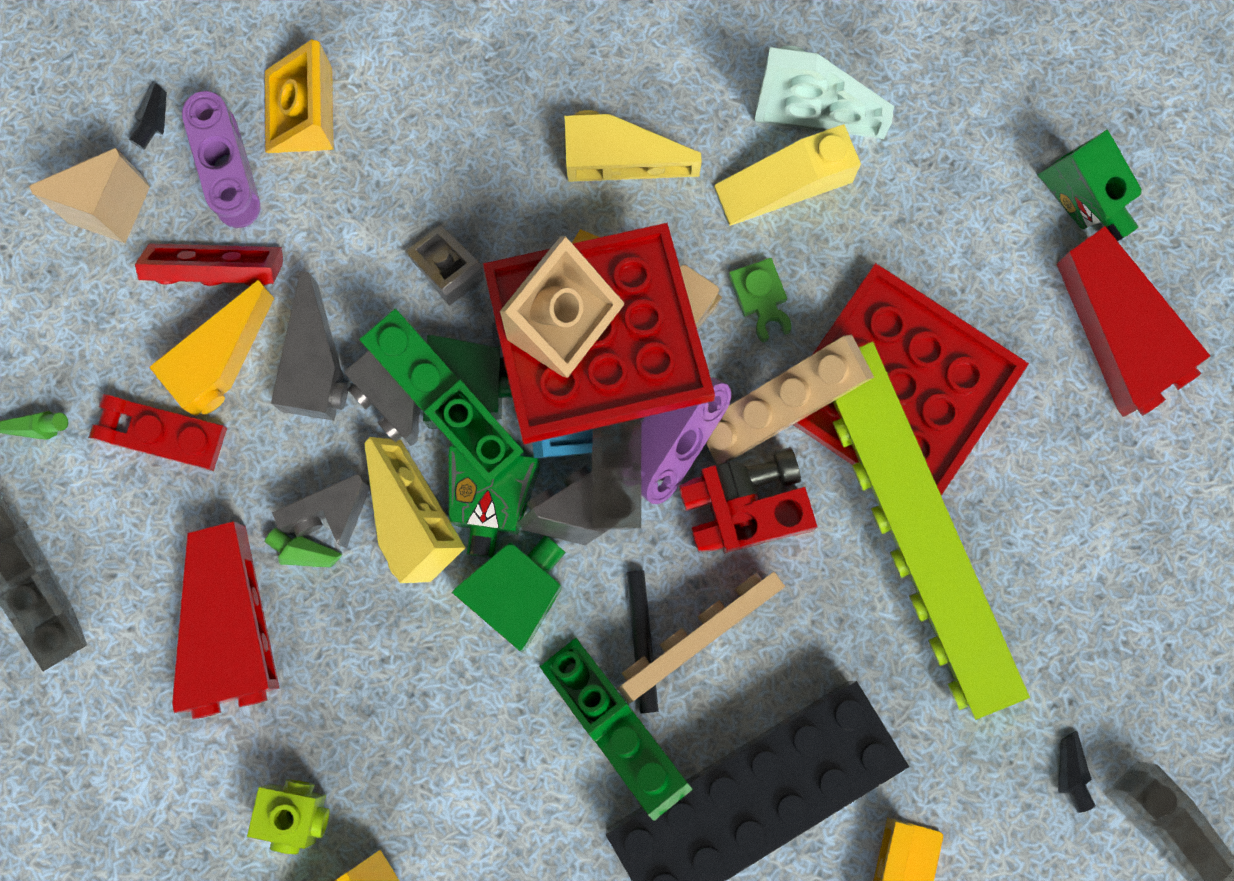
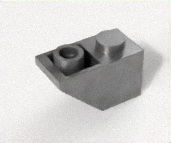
(377, 387)
(565, 514)

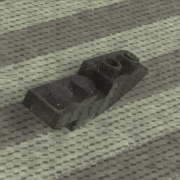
(617, 476)
(34, 595)

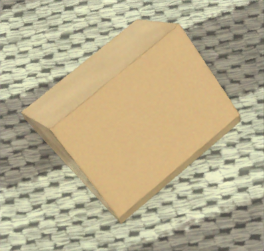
(96, 194)
(560, 309)

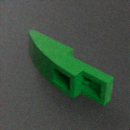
(441, 395)
(616, 729)

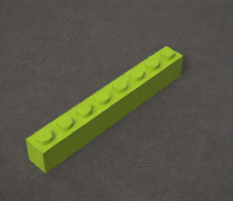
(927, 545)

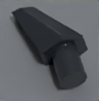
(150, 117)
(1074, 773)

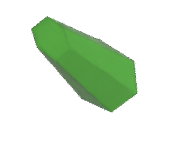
(38, 425)
(301, 551)

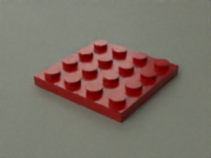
(639, 364)
(938, 364)

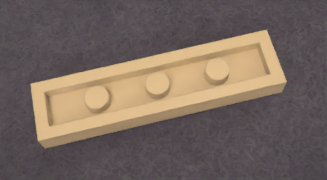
(789, 398)
(682, 647)

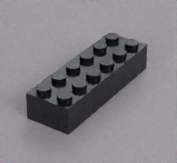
(763, 793)

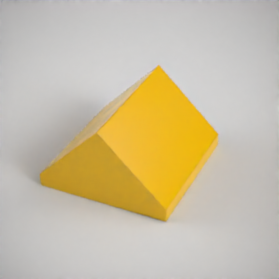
(299, 102)

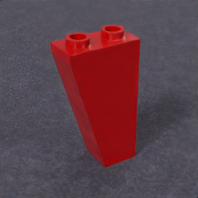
(1129, 325)
(222, 626)

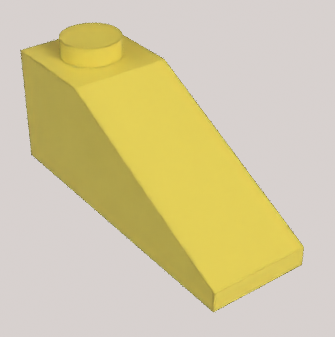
(614, 149)
(790, 175)
(407, 515)

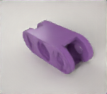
(212, 134)
(675, 440)

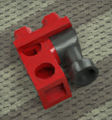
(737, 511)

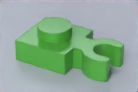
(759, 292)

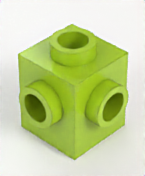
(272, 816)

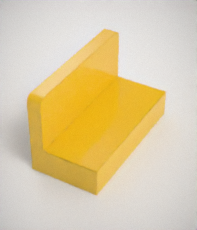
(908, 852)

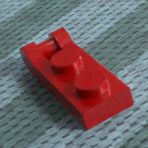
(159, 433)

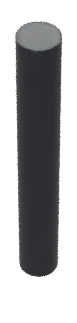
(641, 632)

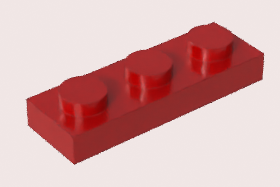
(209, 264)

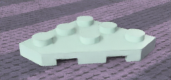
(815, 94)

